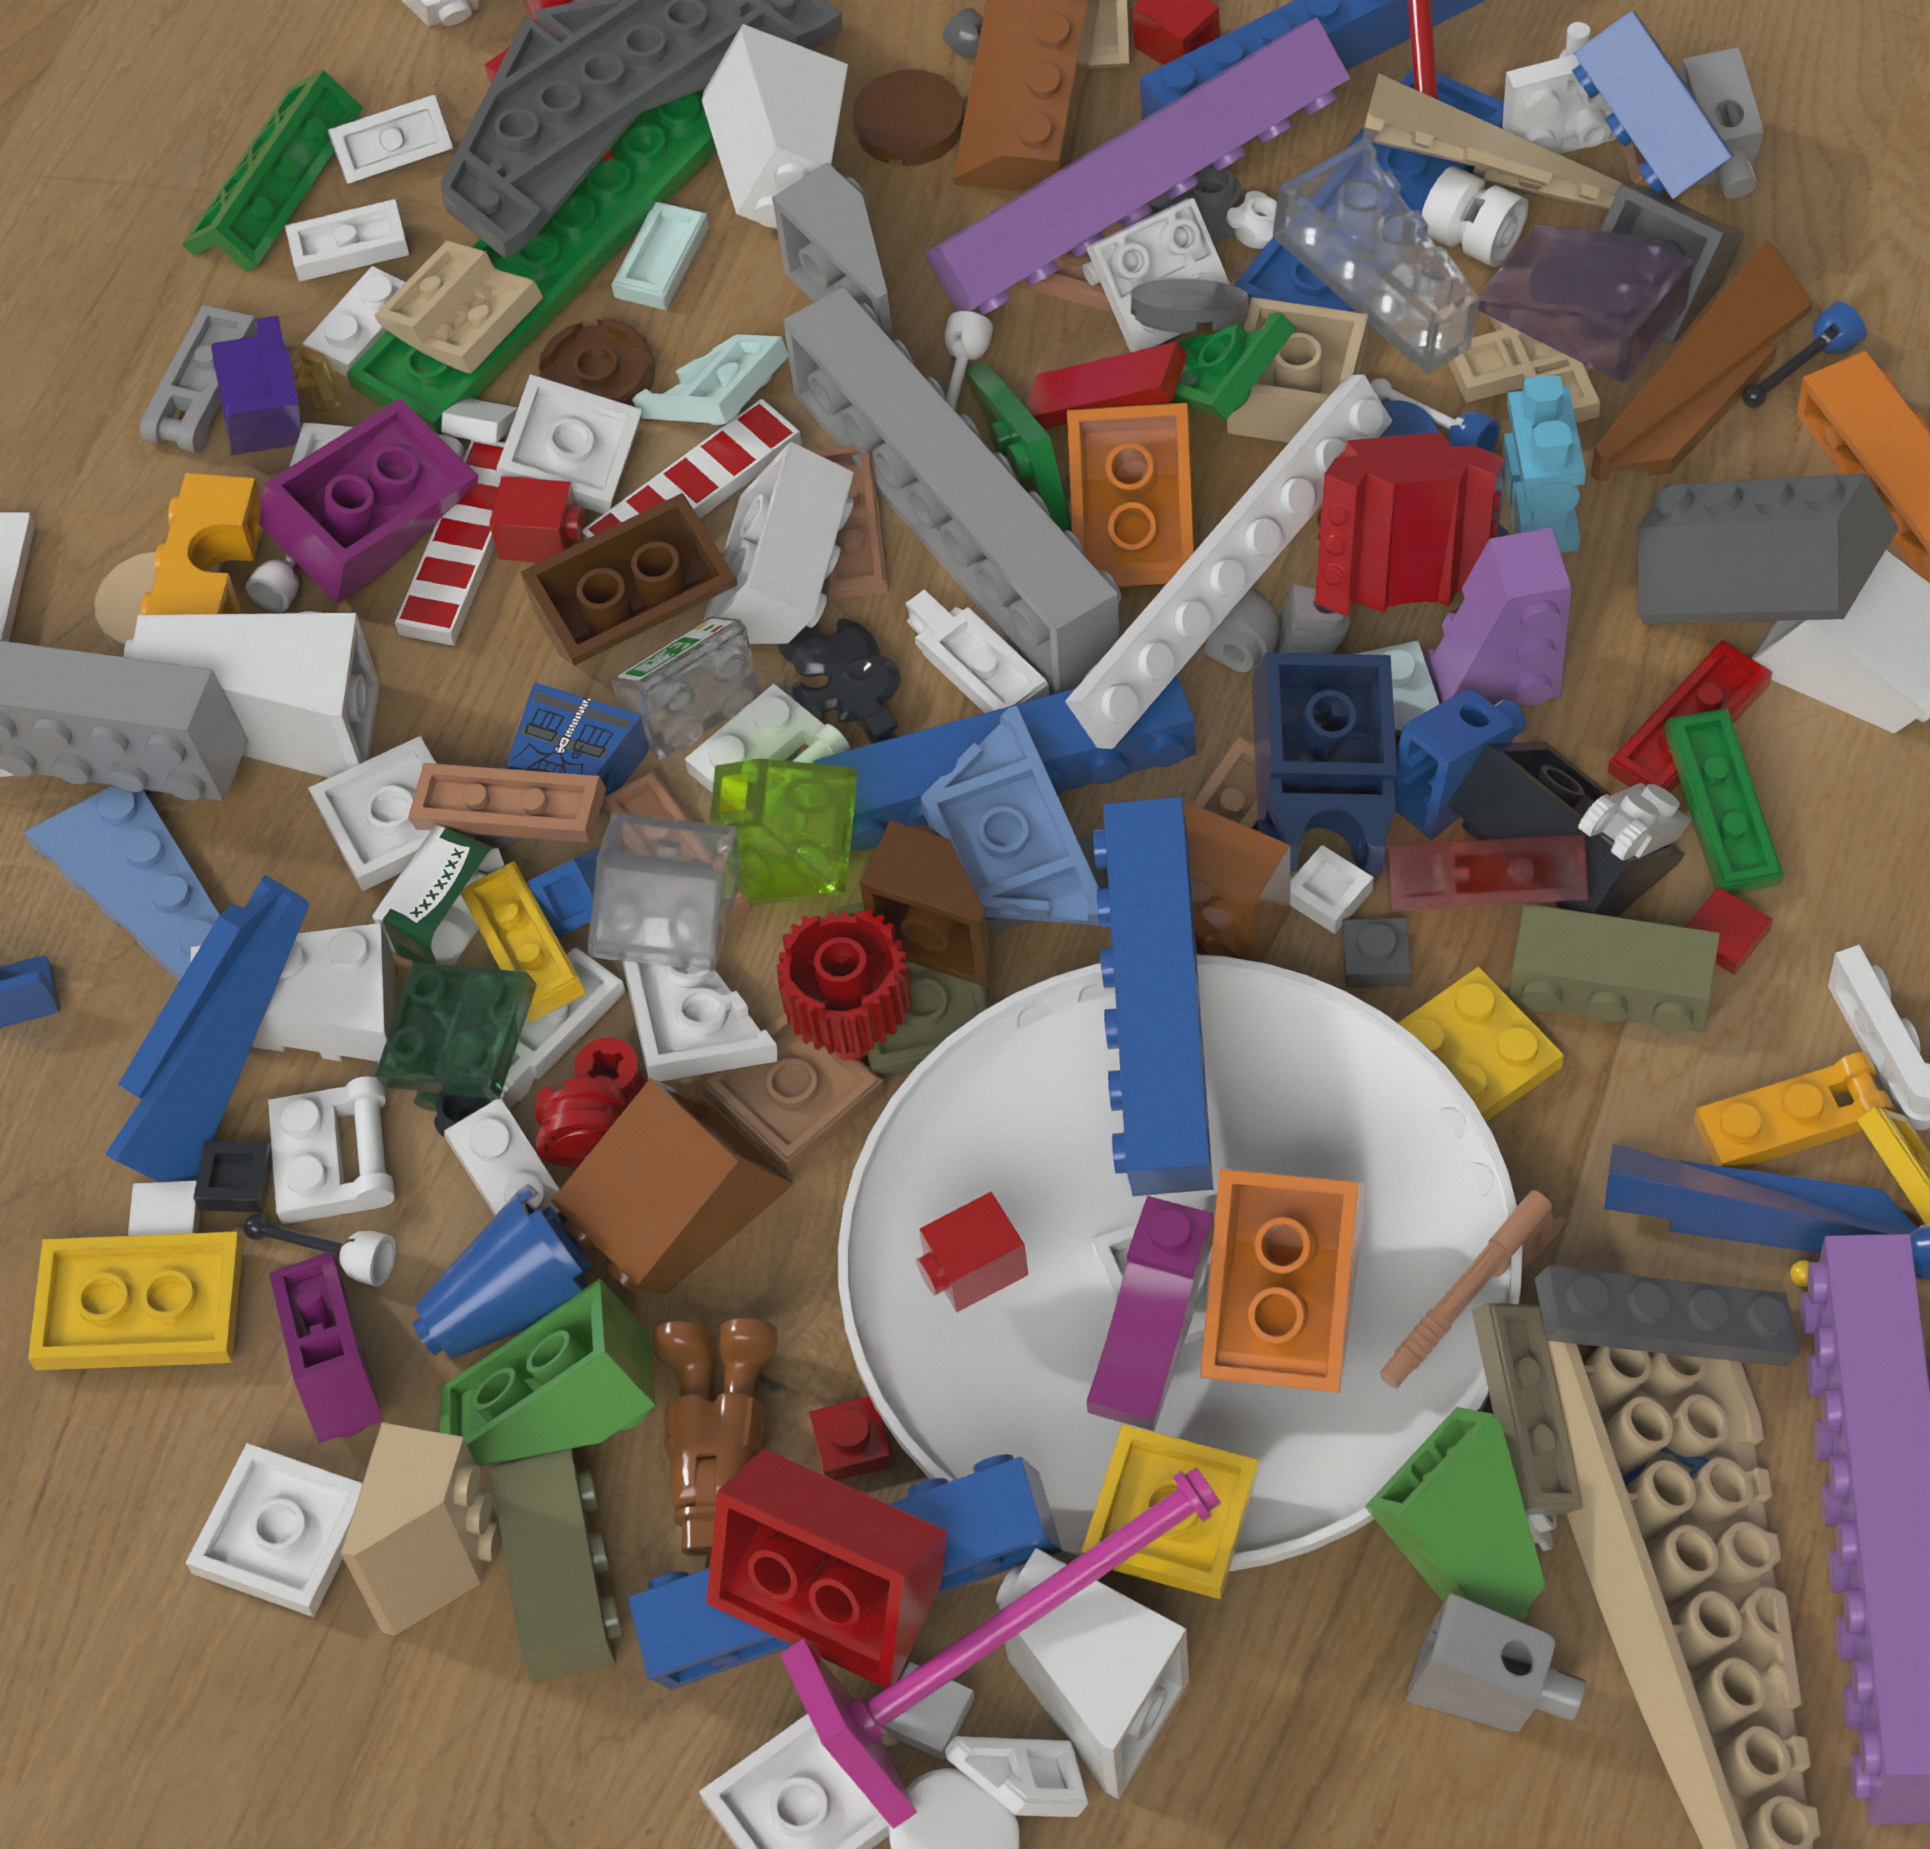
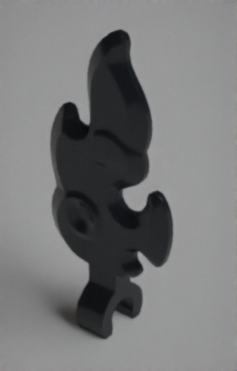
(856, 672)

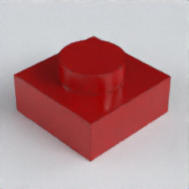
(850, 1439)

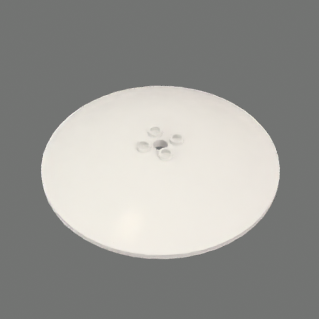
(1024, 1110)

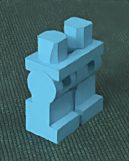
(1544, 460)

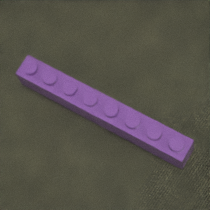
(1136, 167)

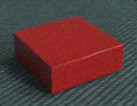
(1739, 927)

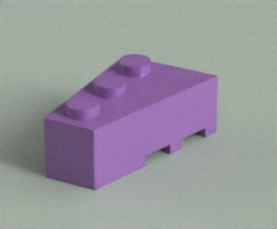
(1510, 625)

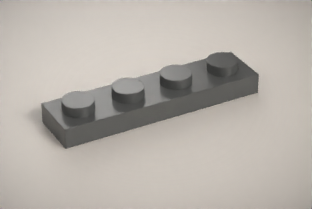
(1666, 1316)

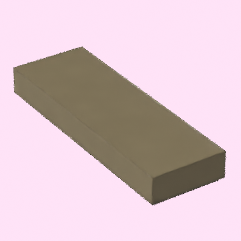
(1527, 1405)

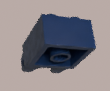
(1328, 774)

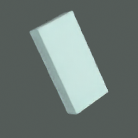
(660, 255)

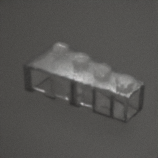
(1377, 256)

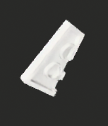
(692, 1022)

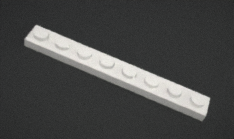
(1223, 567)

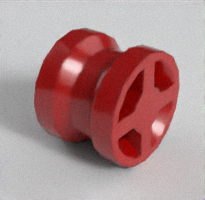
(610, 1054)

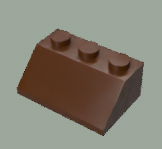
(626, 580)

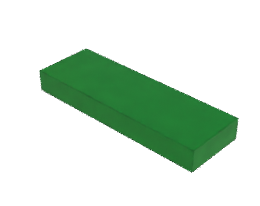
(1723, 801)

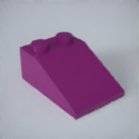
(364, 499)

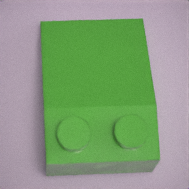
(555, 1383)

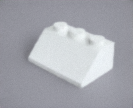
(784, 545)

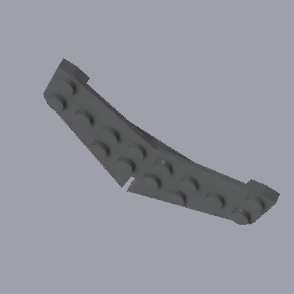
(580, 84)

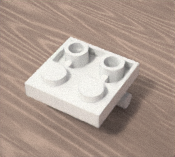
(1551, 106)
(1154, 249)

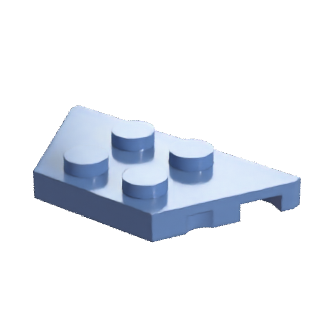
(1013, 830)

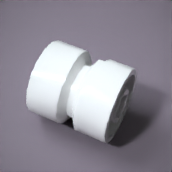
(1479, 218)

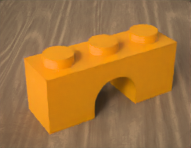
(208, 524)

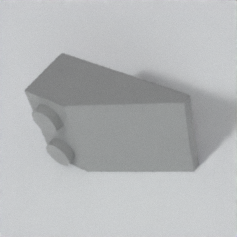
(830, 241)

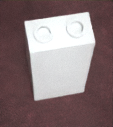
(292, 680)

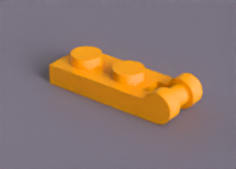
(1790, 1114)

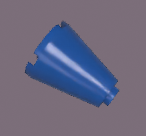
(502, 1280)

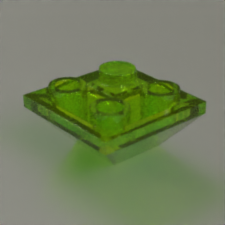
(789, 826)

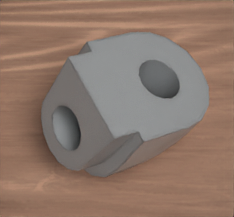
(1309, 626)
(1245, 633)

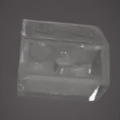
(664, 891)

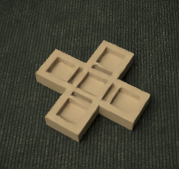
(1508, 357)

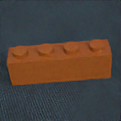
(1025, 92)

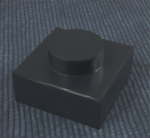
(233, 1176)

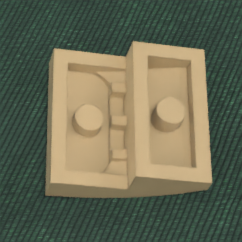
(458, 306)

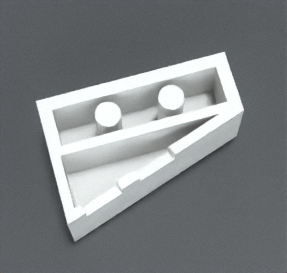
(333, 995)

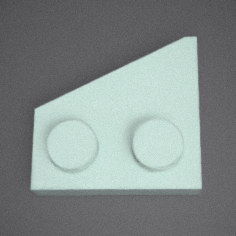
(718, 383)

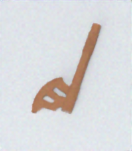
(1528, 1226)

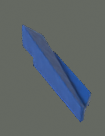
(205, 1035)
(1747, 1203)

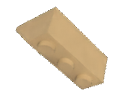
(419, 1526)

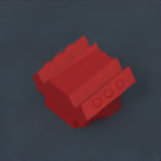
(1404, 520)

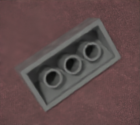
(1760, 549)

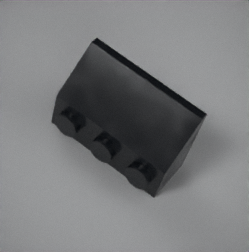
(1538, 793)

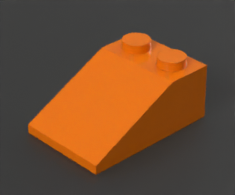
(1133, 490)
(1282, 1279)

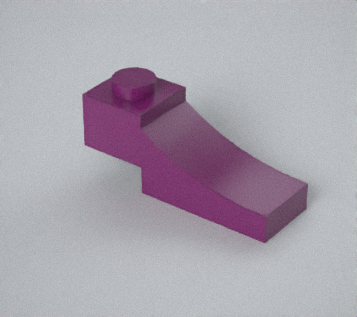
(1151, 1313)

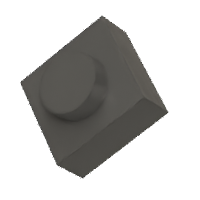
(1376, 952)

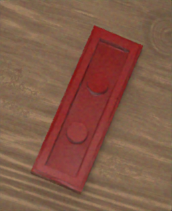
(1111, 382)
(1719, 682)

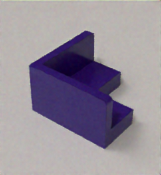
(257, 390)

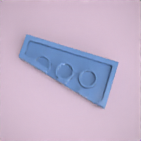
(132, 870)

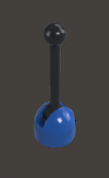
(1834, 331)

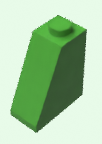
(1463, 1516)

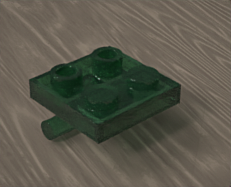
(455, 1032)

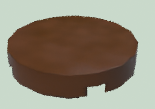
(908, 117)
(600, 360)

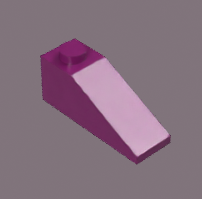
(325, 1348)

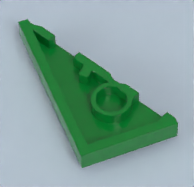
(1228, 364)
(1021, 440)

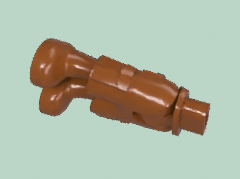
(704, 1437)

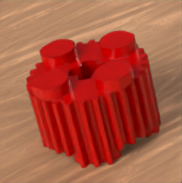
(844, 982)

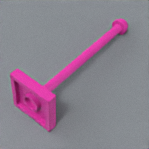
(855, 1728)

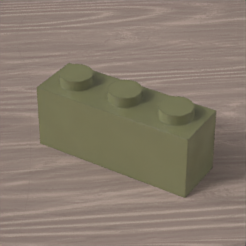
(1613, 968)
(555, 1565)

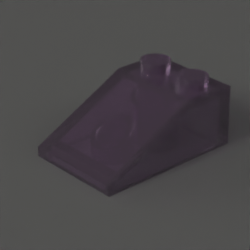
(1591, 295)

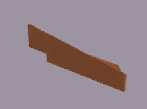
(1706, 370)

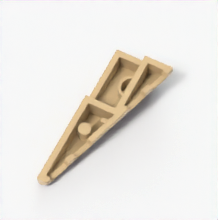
(1427, 126)

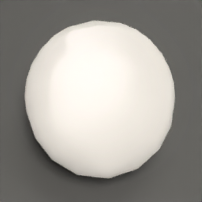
(954, 1815)

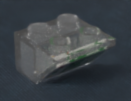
(690, 684)

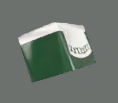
(425, 907)

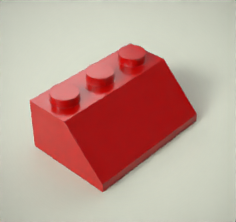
(824, 1565)

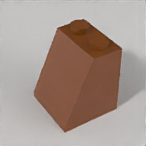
(666, 1189)

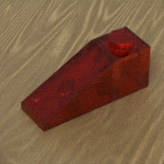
(1486, 872)

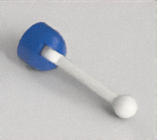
(1465, 430)

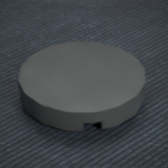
(1184, 303)

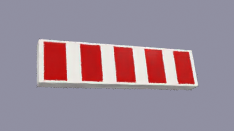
(712, 468)
(454, 557)

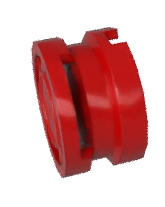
(575, 1119)

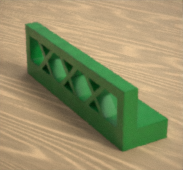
(274, 172)

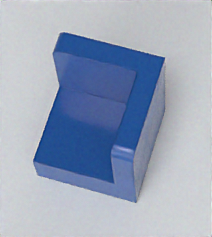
(567, 892)
(27, 991)

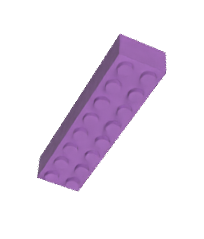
(1878, 1498)

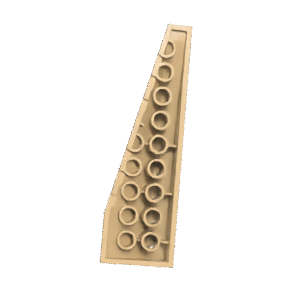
(1693, 1594)

